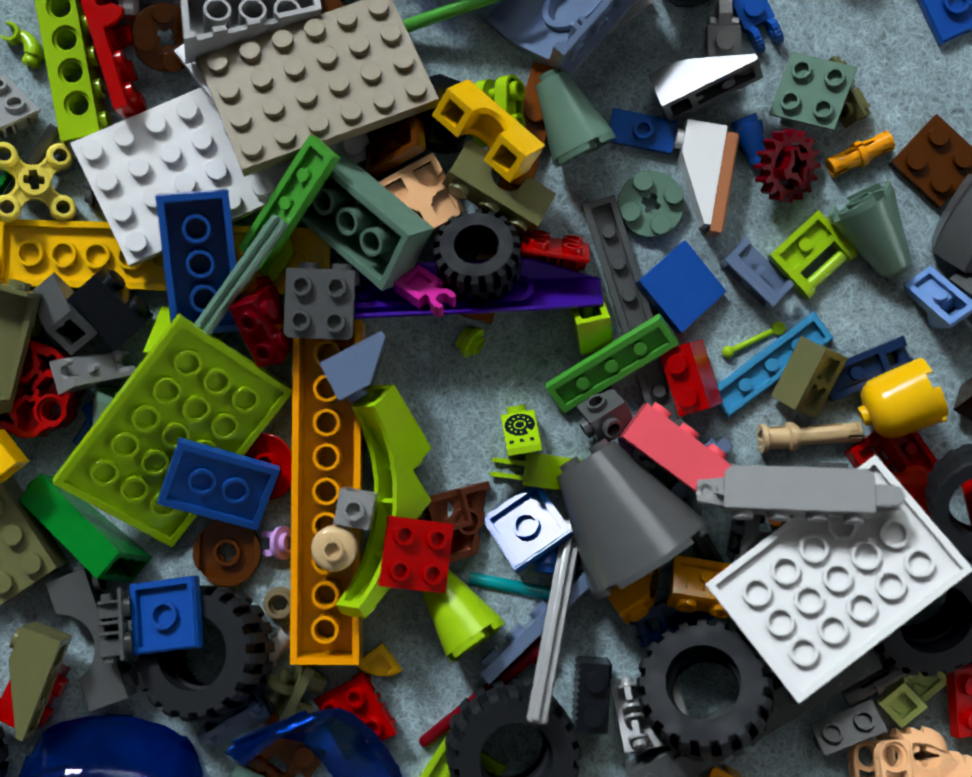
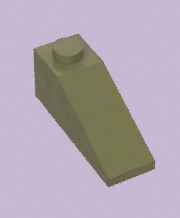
(33, 671)

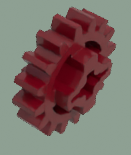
(787, 162)

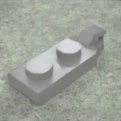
(723, 32)

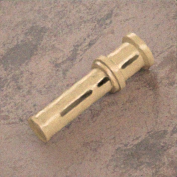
(793, 436)

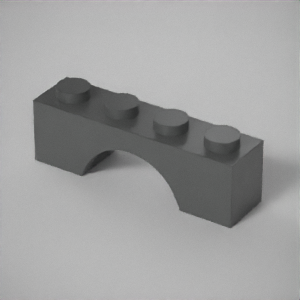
(78, 597)

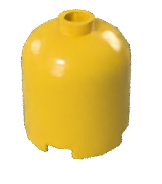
(902, 401)

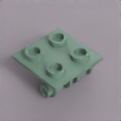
(812, 91)

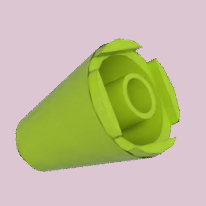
(461, 618)

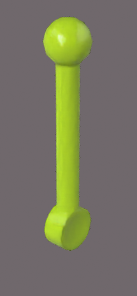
(777, 328)

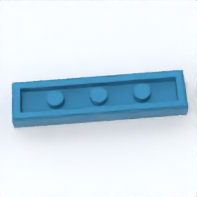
(768, 365)

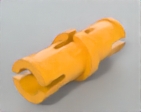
(860, 153)

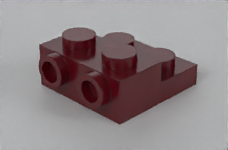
(261, 322)

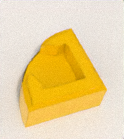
(380, 662)

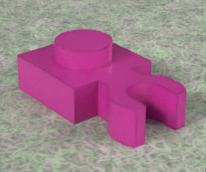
(424, 288)

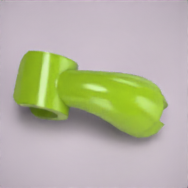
(32, 47)

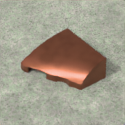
(466, 516)

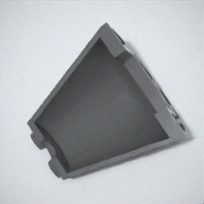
(623, 518)

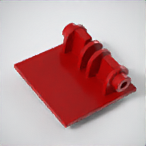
(570, 249)
(416, 554)
(359, 699)

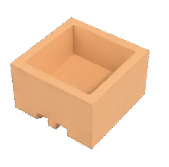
(424, 191)

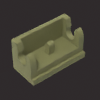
(809, 377)

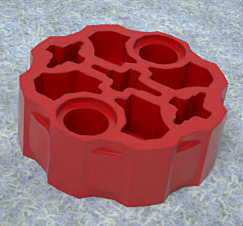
(39, 420)

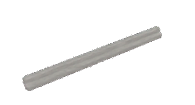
(553, 632)

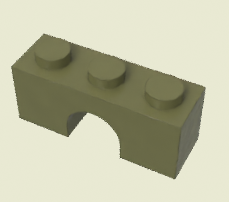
(472, 180)

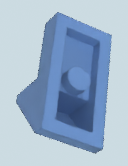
(939, 297)

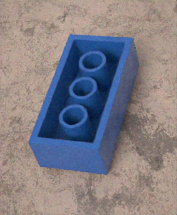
(196, 250)

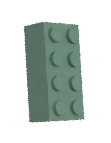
(367, 224)

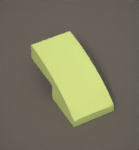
(908, 696)

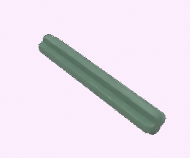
(241, 274)

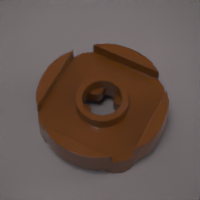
(146, 41)
(214, 565)

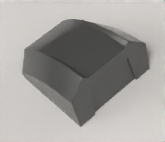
(954, 230)

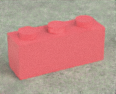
(674, 446)

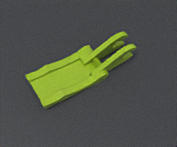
(539, 470)

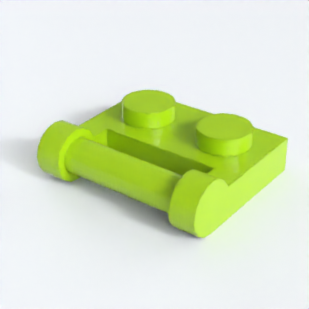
(807, 244)

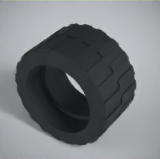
(942, 483)

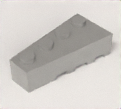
(222, 23)

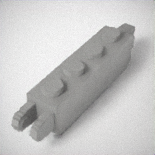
(799, 492)

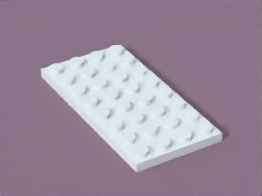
(173, 151)

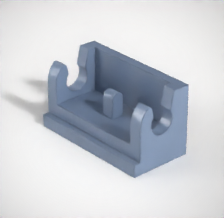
(756, 274)

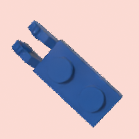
(753, 14)

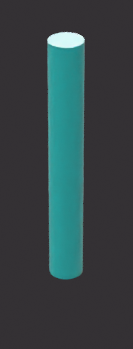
(509, 586)

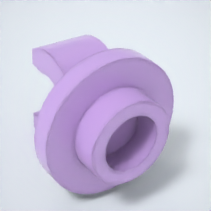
(279, 542)

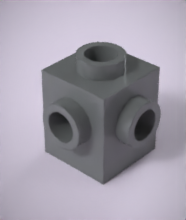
(604, 415)

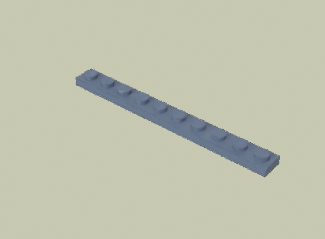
(521, 637)

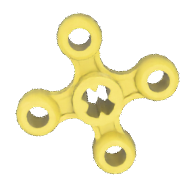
(44, 173)

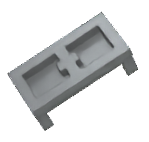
(90, 371)

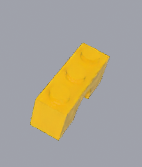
(472, 112)

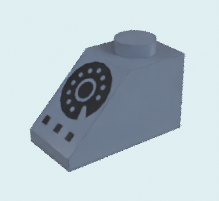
(355, 368)

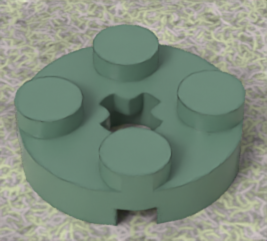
(668, 197)

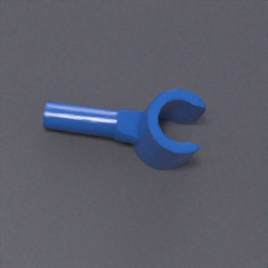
(88, 412)

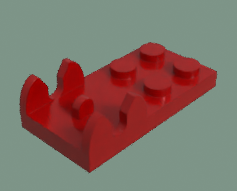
(109, 46)

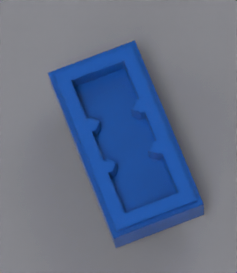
(643, 131)

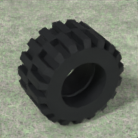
(474, 233)

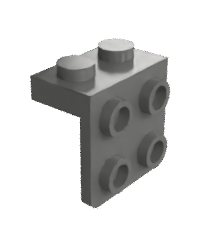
(320, 301)

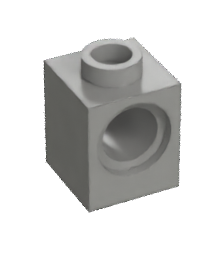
(356, 508)

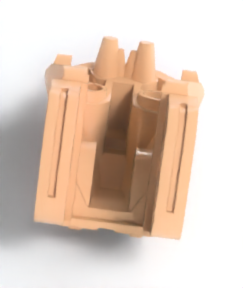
(919, 755)

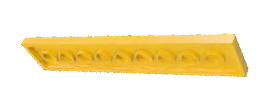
(81, 248)

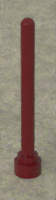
(517, 666)

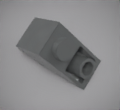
(60, 317)

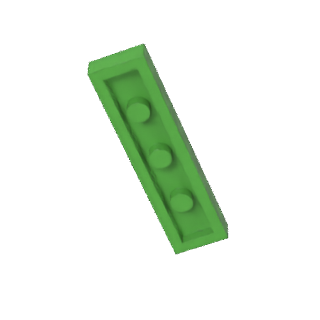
(294, 193)
(612, 363)

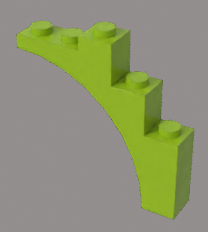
(395, 451)

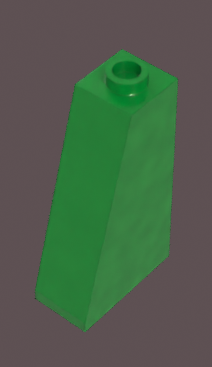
(84, 531)

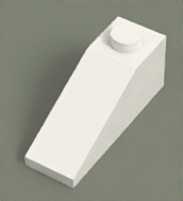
(700, 163)

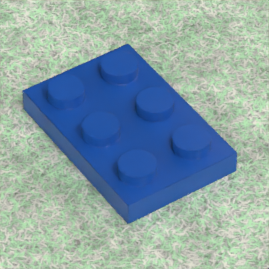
(218, 484)

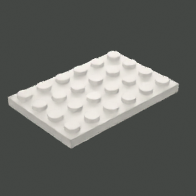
(835, 589)

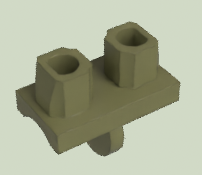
(290, 687)

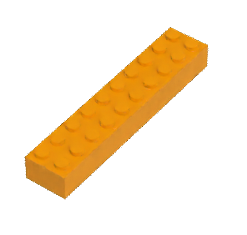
(325, 457)

